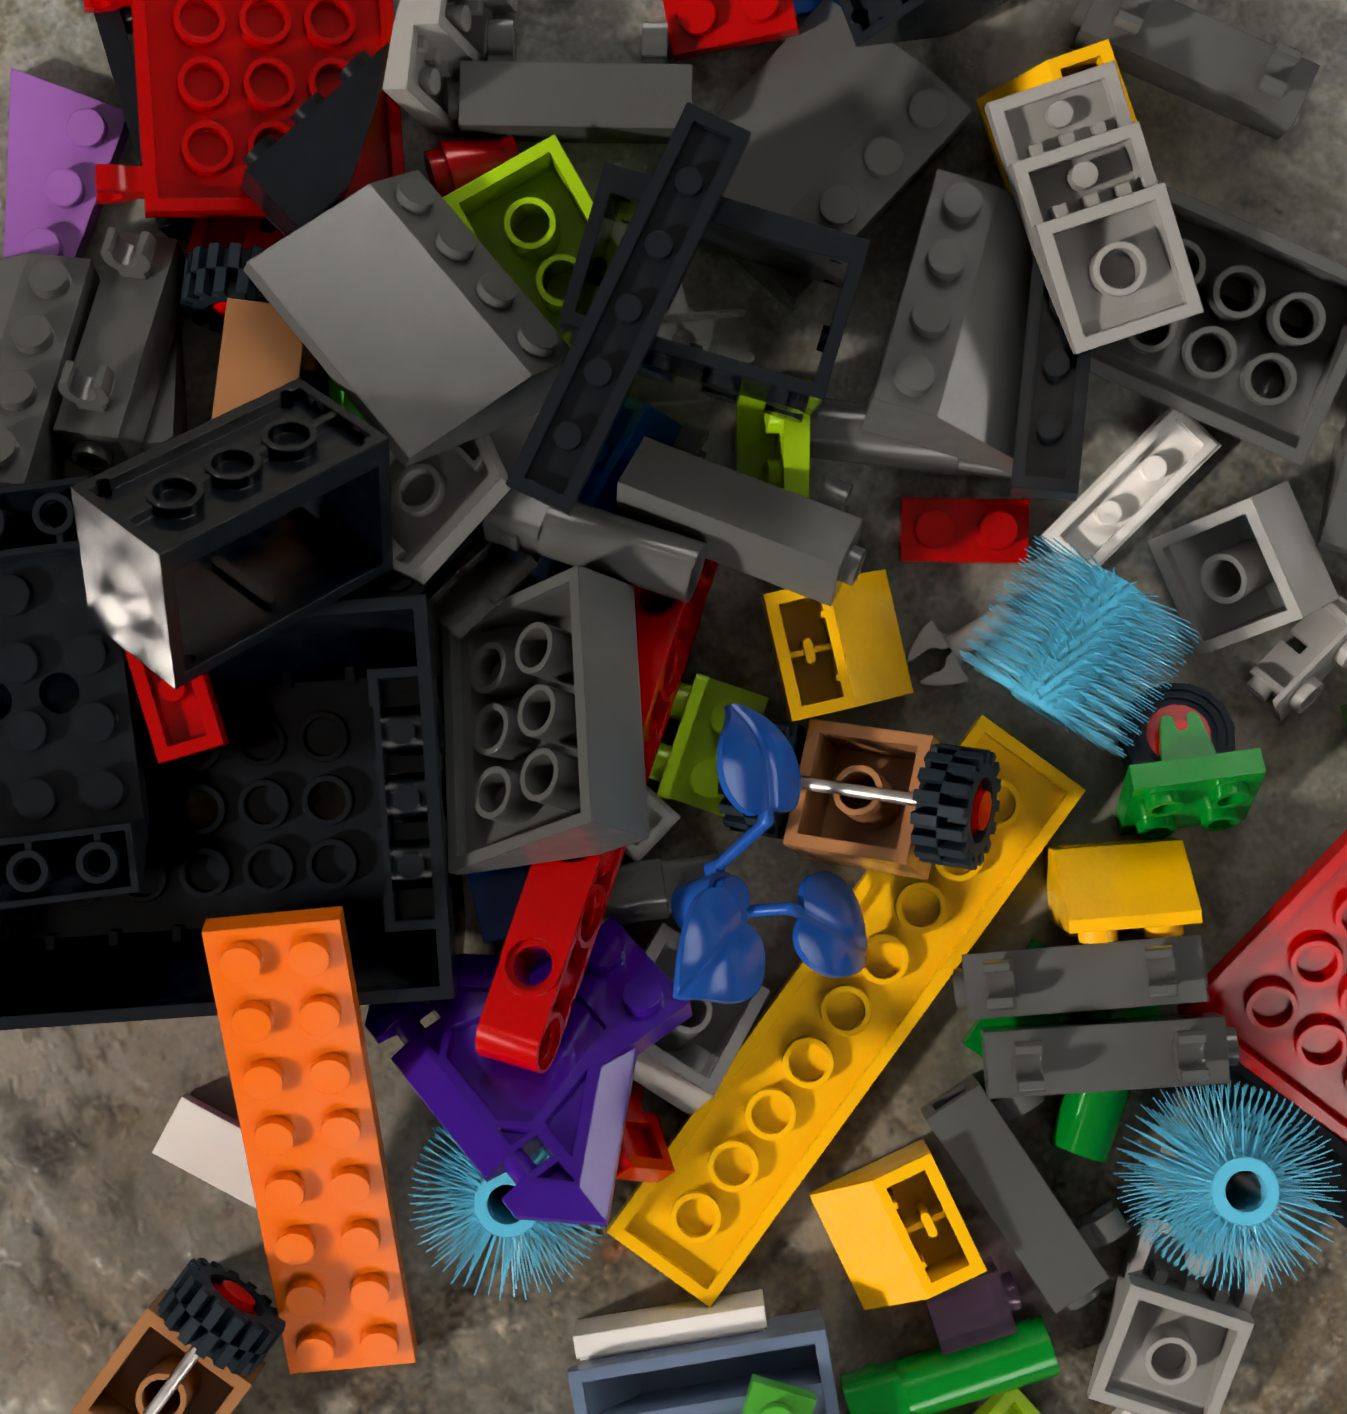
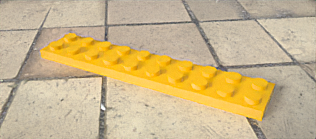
(831, 1040)

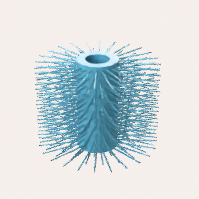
(1079, 646)
(1227, 1182)
(493, 1217)

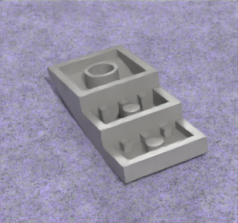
(427, 53)
(1093, 208)
(1168, 1336)

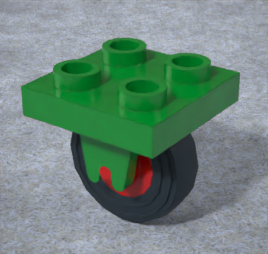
(1184, 766)

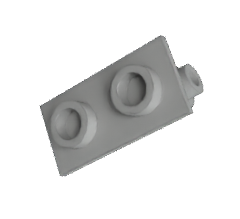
(1297, 677)

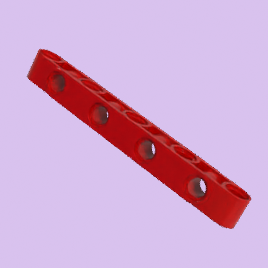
(568, 897)

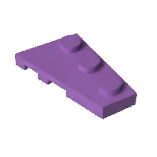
(51, 165)

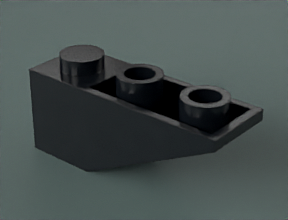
(317, 157)

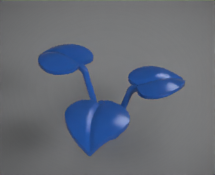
(717, 950)

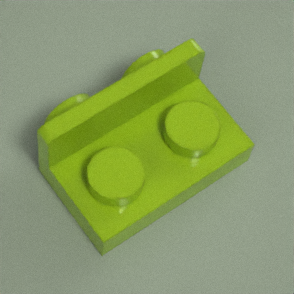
(772, 447)
(690, 765)

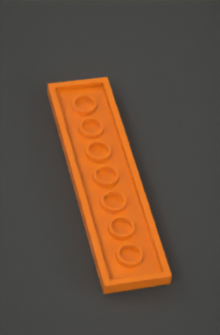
(312, 1136)

